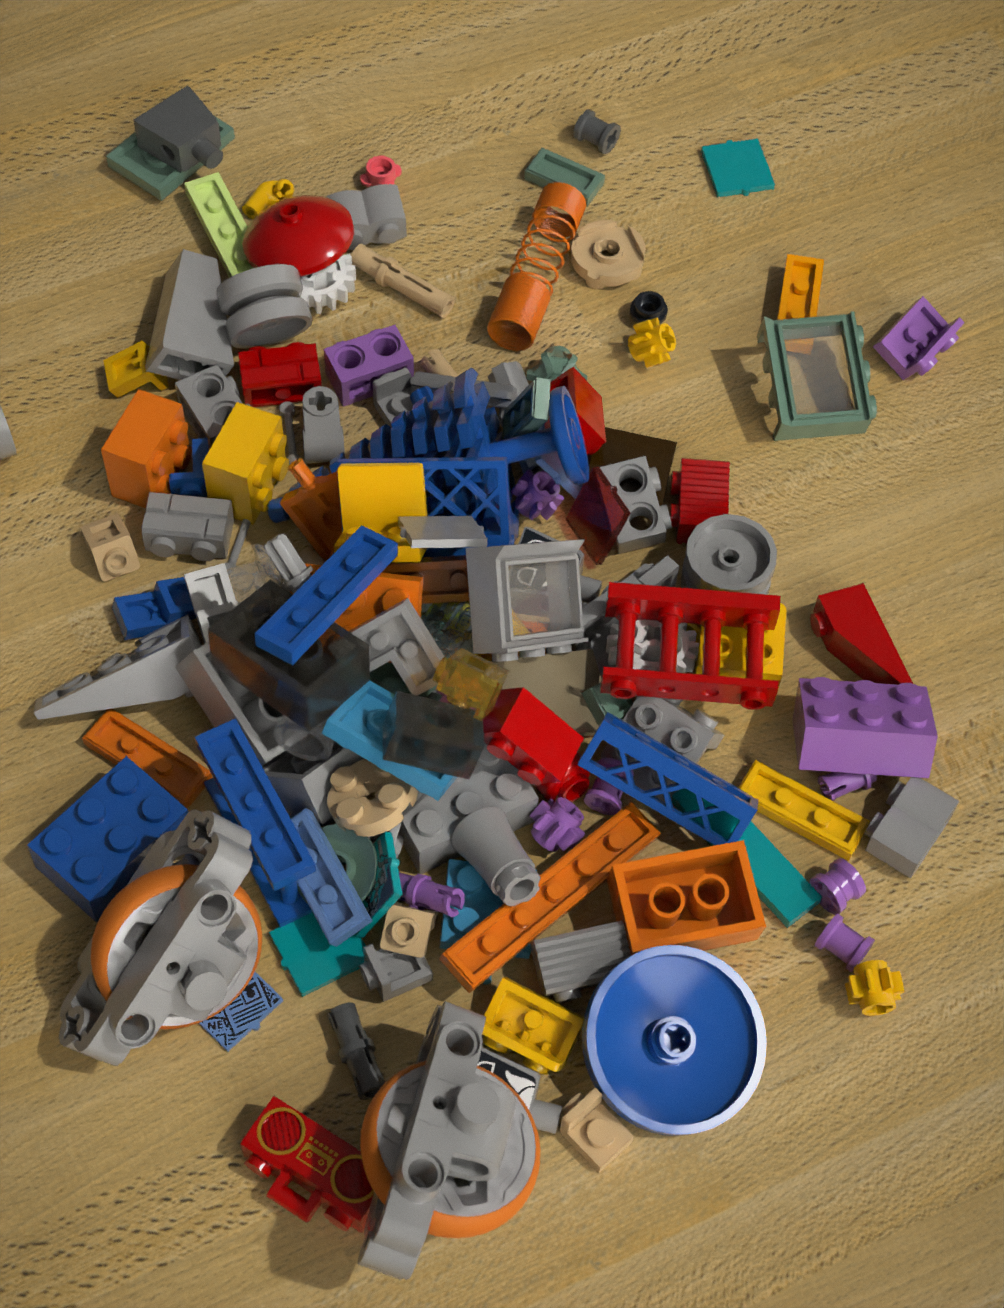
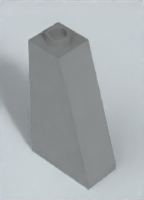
(189, 321)

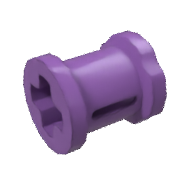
(604, 796)
(844, 942)

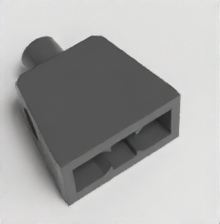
(180, 132)

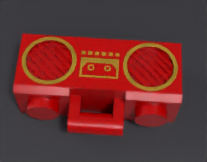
(304, 1152)

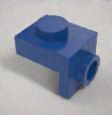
(192, 482)

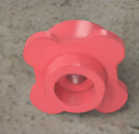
(380, 171)

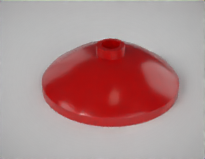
(300, 233)

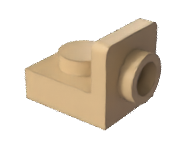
(110, 547)
(407, 929)
(594, 1130)

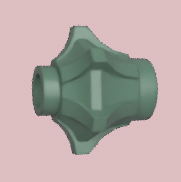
(553, 363)

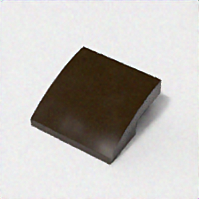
(627, 445)

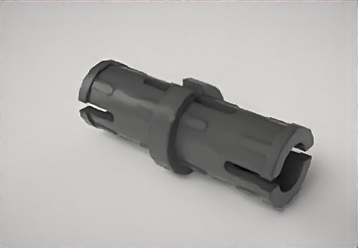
(356, 1050)

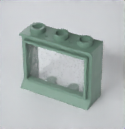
(817, 376)

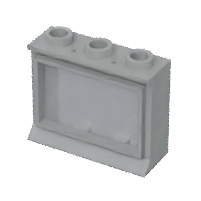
(525, 599)

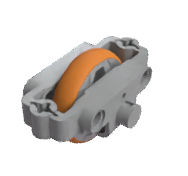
(168, 943)
(443, 1148)

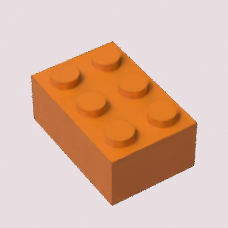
(688, 899)

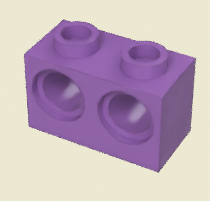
(362, 360)

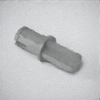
(287, 562)

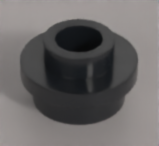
(648, 306)

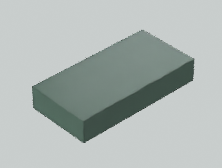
(551, 168)

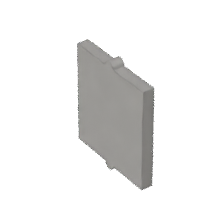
(441, 531)

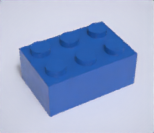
(105, 836)

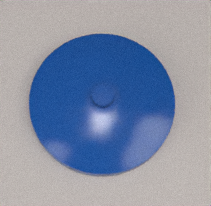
(674, 1040)

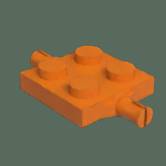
(315, 507)

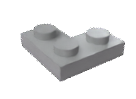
(405, 641)

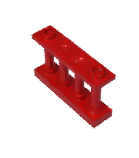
(694, 606)

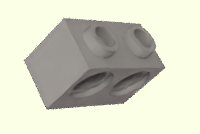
(207, 401)
(640, 503)

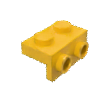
(531, 1027)

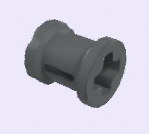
(597, 131)

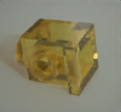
(470, 681)

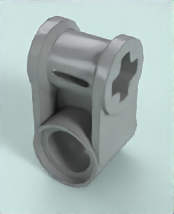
(322, 428)

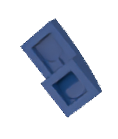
(149, 611)

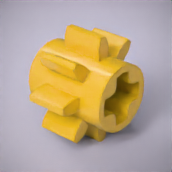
(652, 342)
(874, 987)

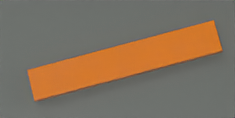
(561, 889)

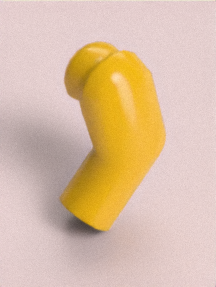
(266, 195)

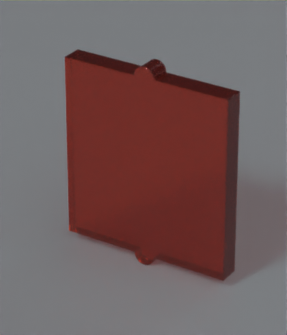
(598, 515)

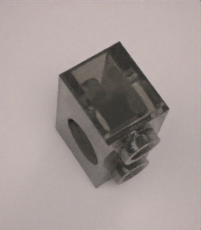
(432, 735)

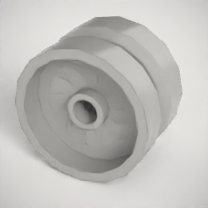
(264, 306)
(729, 556)

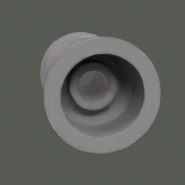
(497, 855)

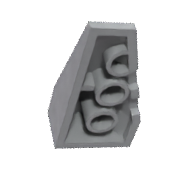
(129, 679)

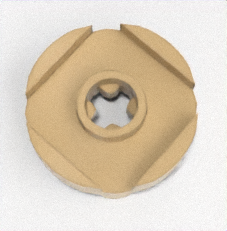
(605, 270)
(368, 817)

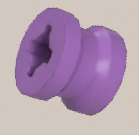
(838, 886)

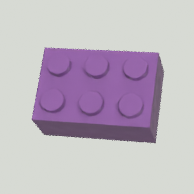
(864, 727)

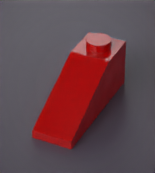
(857, 635)

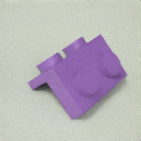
(916, 339)

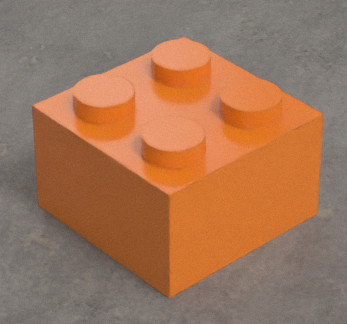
(146, 448)

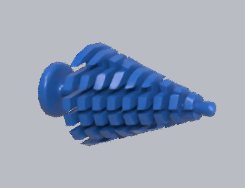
(463, 427)

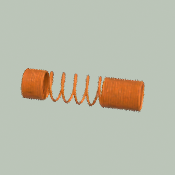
(523, 296)

